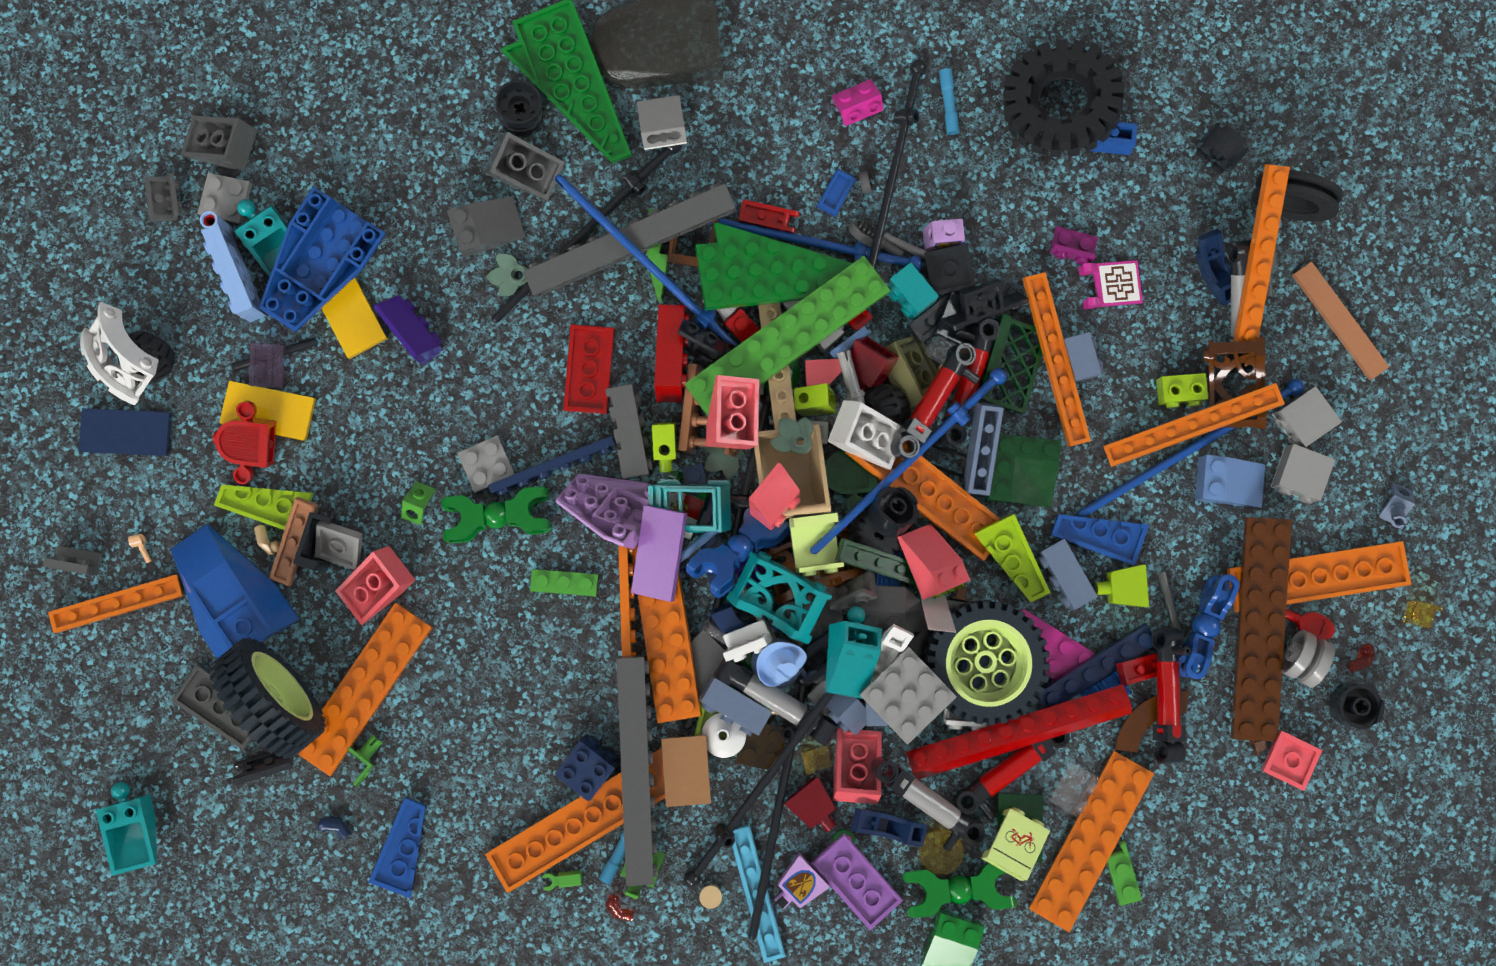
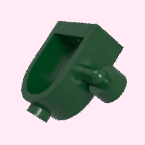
(848, 478)

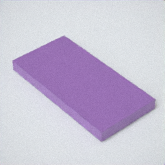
(659, 553)
(856, 881)

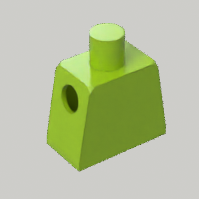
(814, 400)
(664, 435)
(1125, 586)

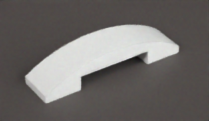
(893, 641)

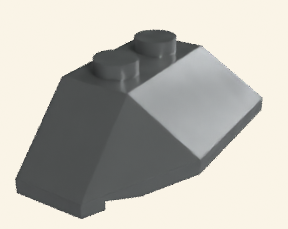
(894, 606)

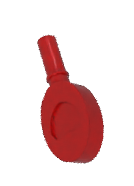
(1313, 623)

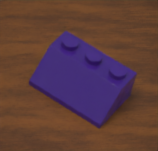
(410, 328)

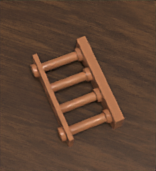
(691, 420)

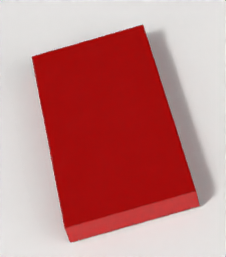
(588, 369)

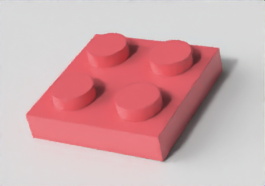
(1291, 760)

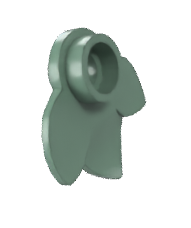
(505, 275)
(791, 433)
(719, 461)

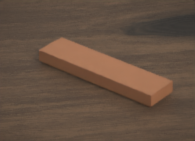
(283, 567)

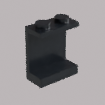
(307, 544)

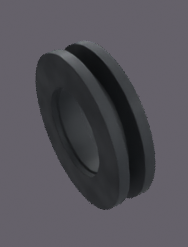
(1307, 197)

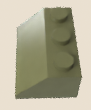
(913, 369)

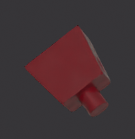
(871, 362)
(812, 804)

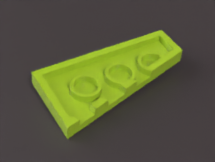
(260, 503)
(1011, 551)

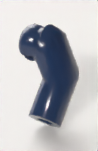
(334, 824)

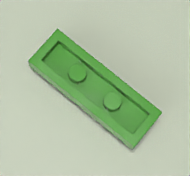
(564, 582)

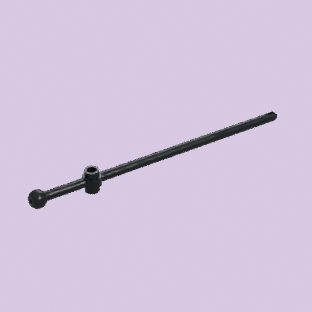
(906, 118)
(633, 183)
(776, 818)
(724, 833)

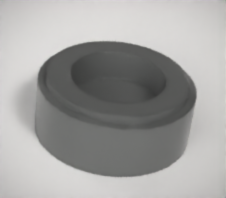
(865, 184)

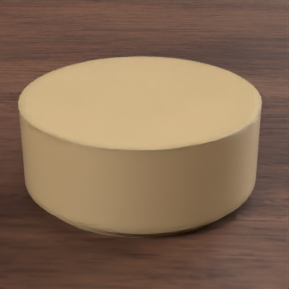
(710, 896)

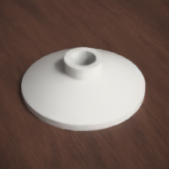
(723, 748)

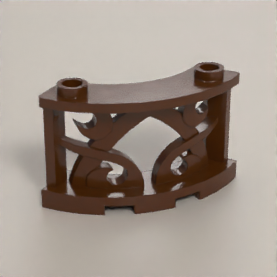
(1254, 356)
(829, 580)

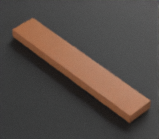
(1340, 321)

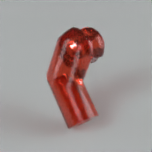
(1364, 658)
(616, 910)

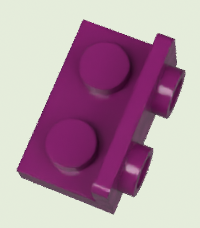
(1073, 245)

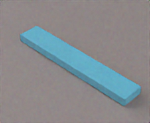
(750, 872)

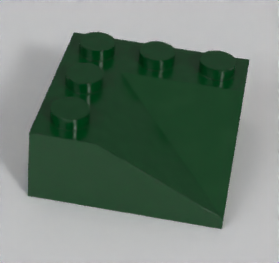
(1025, 471)

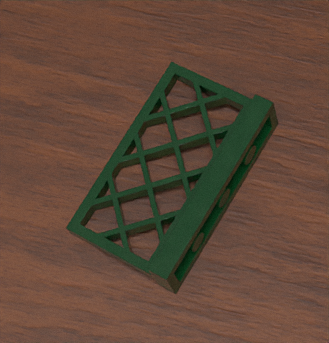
(997, 354)

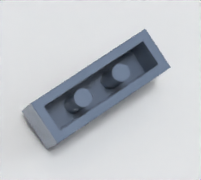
(1066, 575)
(734, 707)

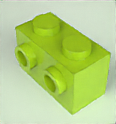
(1182, 390)

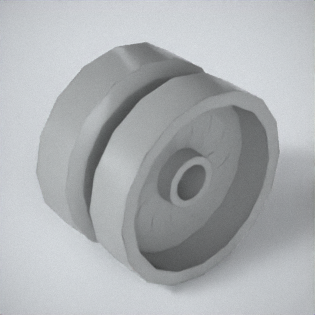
(1307, 658)

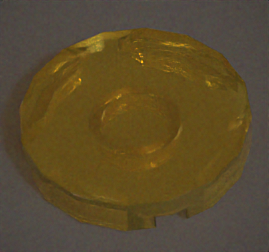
(935, 857)

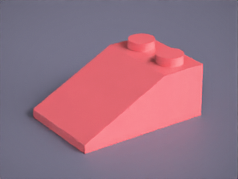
(733, 413)
(774, 498)
(932, 561)
(374, 584)
(852, 766)

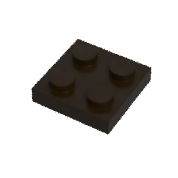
(762, 749)

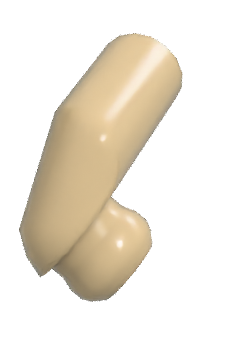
(263, 541)

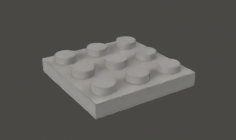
(907, 695)

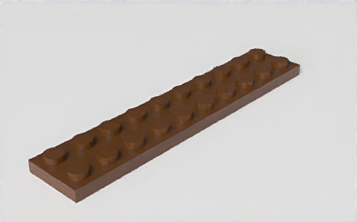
(1261, 629)

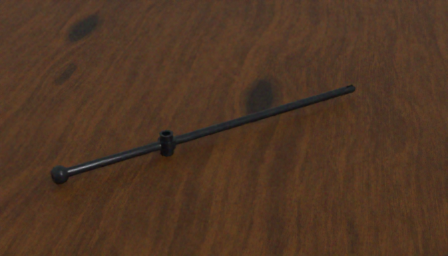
(741, 500)

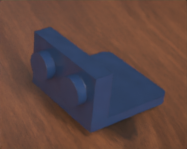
(587, 767)

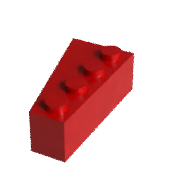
(670, 354)

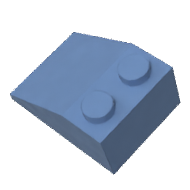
(1230, 481)

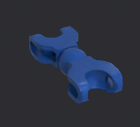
(726, 559)
(1206, 626)

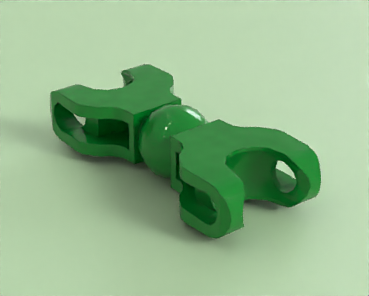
(496, 515)
(957, 890)

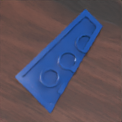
(1109, 538)
(399, 855)

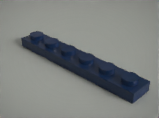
(544, 470)
(697, 475)
(1096, 667)

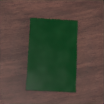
(1028, 803)

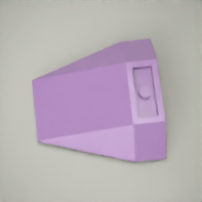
(607, 506)

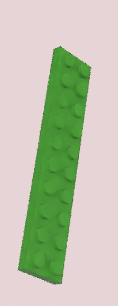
(795, 330)

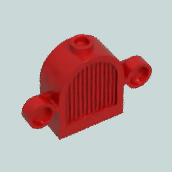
(246, 441)

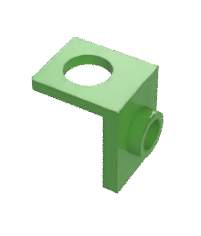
(416, 500)

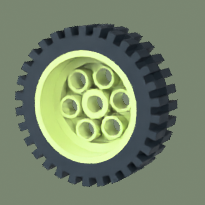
(1022, 673)
(267, 698)

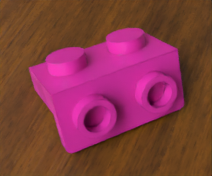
(858, 102)

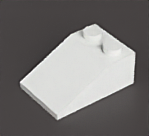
(864, 433)

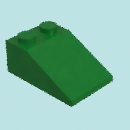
(952, 940)

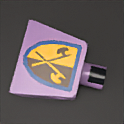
(944, 234)
(800, 883)

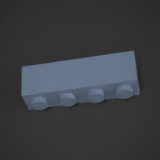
(982, 448)

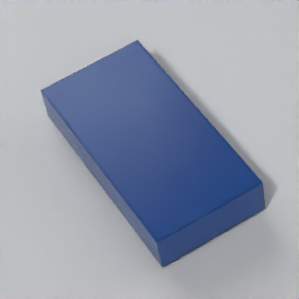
(836, 192)

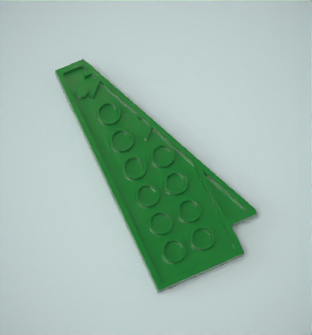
(562, 66)
(759, 270)

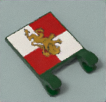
(692, 504)

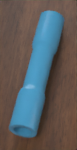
(947, 88)
(614, 862)

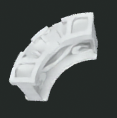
(119, 378)

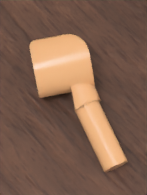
(139, 541)

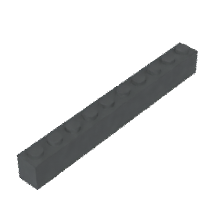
(644, 234)
(635, 770)

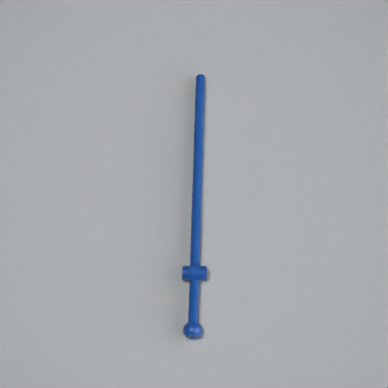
(857, 251)
(704, 318)
(1294, 387)
(958, 414)

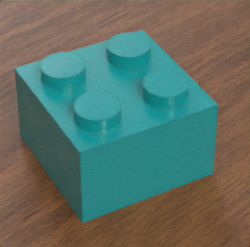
(911, 292)

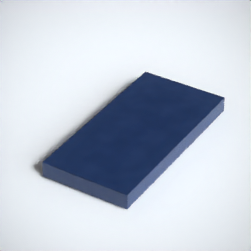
(125, 432)

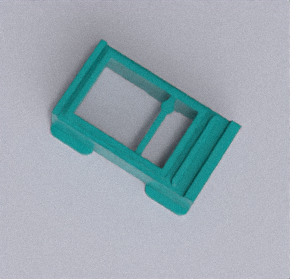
(659, 497)

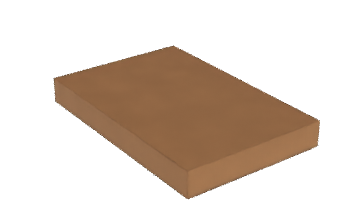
(686, 770)

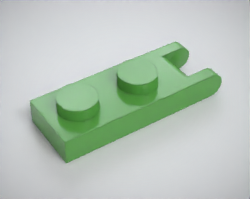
(1123, 876)

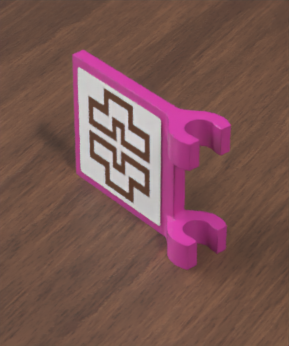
(1114, 284)

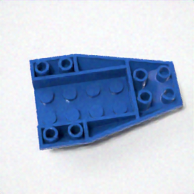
(317, 259)
(228, 592)

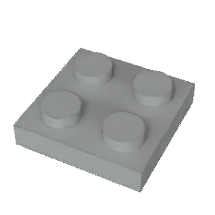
(222, 196)
(486, 463)
(338, 544)

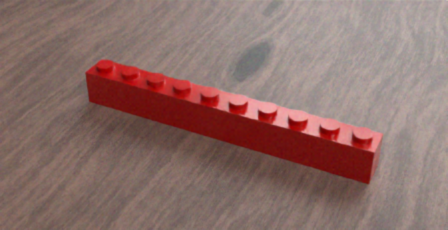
(1019, 732)

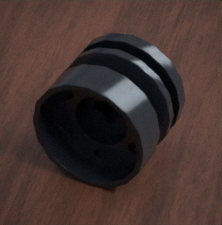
(514, 98)

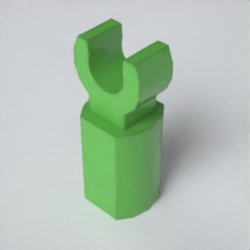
(564, 879)

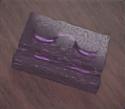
(266, 364)

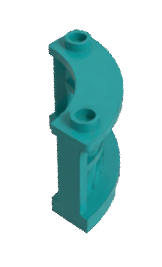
(750, 599)

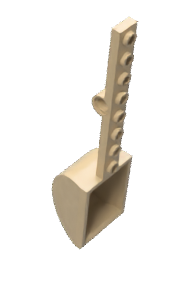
(805, 470)

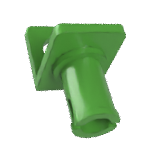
(364, 755)

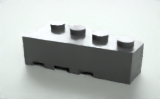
(628, 432)

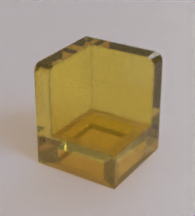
(1420, 613)
(816, 759)

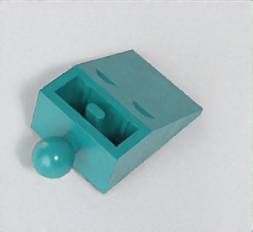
(266, 239)
(852, 662)
(127, 838)

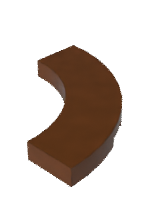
(1140, 720)

